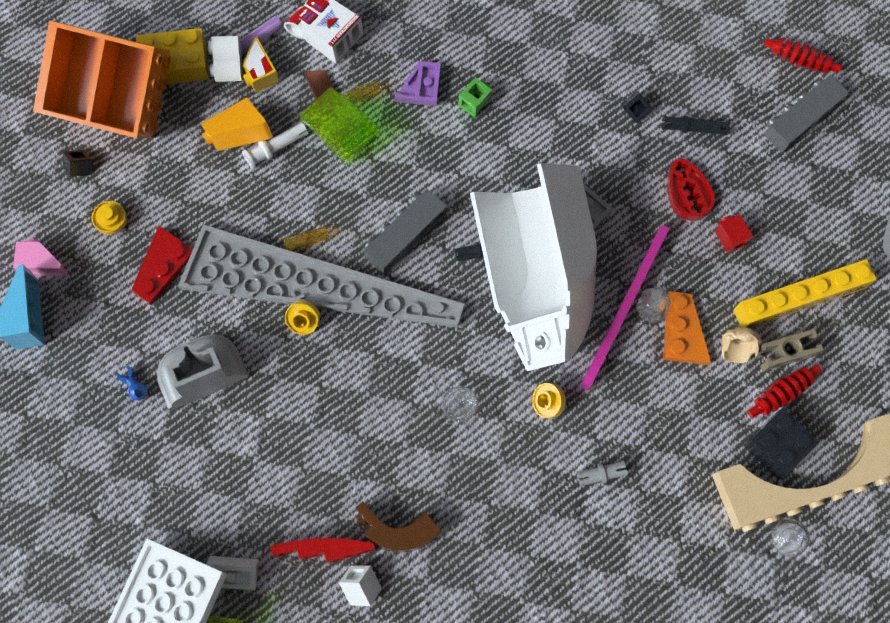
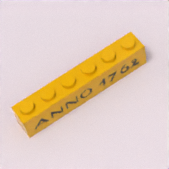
(804, 294)

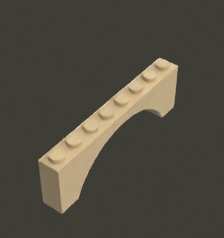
(754, 500)

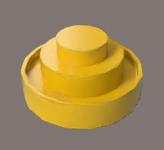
(109, 217)
(302, 317)
(549, 400)

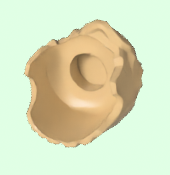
(740, 344)

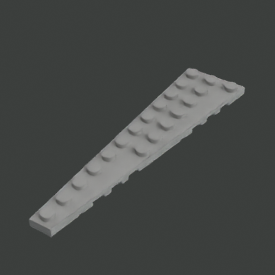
(259, 271)

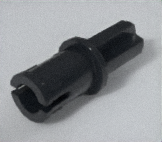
(469, 252)

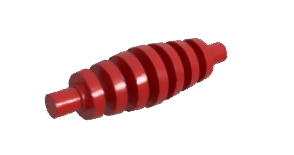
(802, 55)
(784, 391)

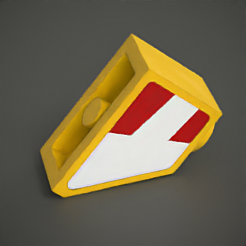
(258, 68)

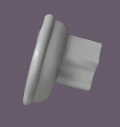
(199, 369)

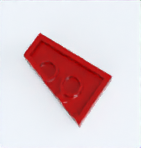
(161, 265)

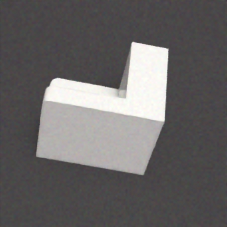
(360, 585)

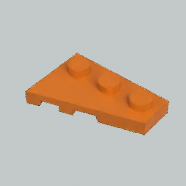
(683, 332)

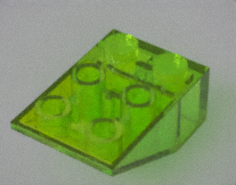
(339, 124)

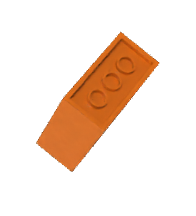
(101, 80)

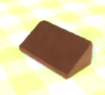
(318, 82)

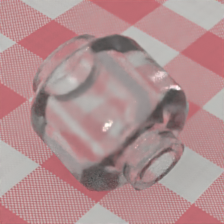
(653, 304)

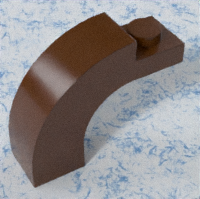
(398, 540)

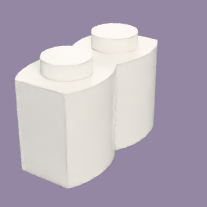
(226, 58)

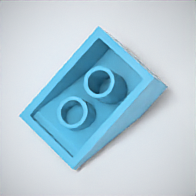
(21, 311)

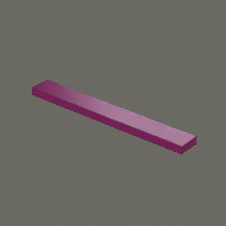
(624, 308)

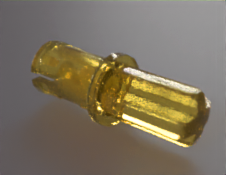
(362, 92)
(306, 238)

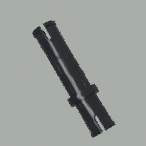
(695, 125)

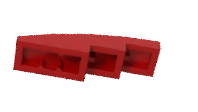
(332, 548)

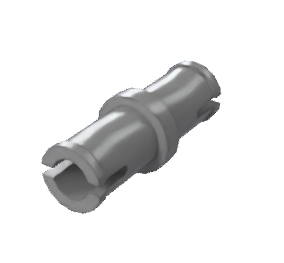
(601, 473)

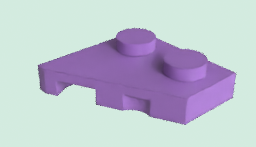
(421, 85)

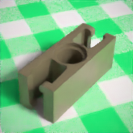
(794, 344)

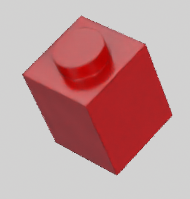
(733, 233)

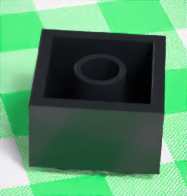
(781, 444)

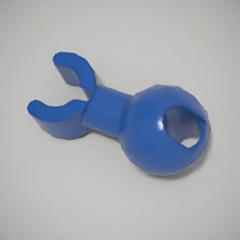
(137, 390)

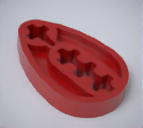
(679, 197)

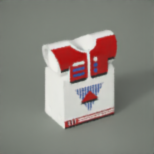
(326, 27)

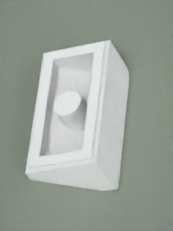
(240, 571)

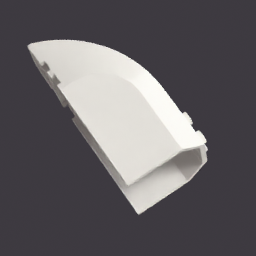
(541, 263)

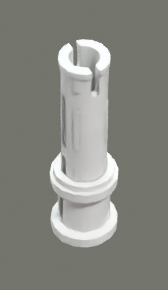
(266, 149)

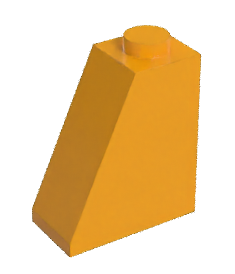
(236, 127)

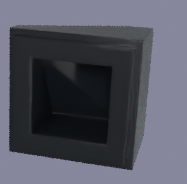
(636, 106)
(77, 163)

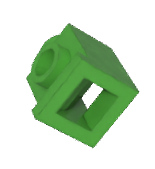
(468, 97)

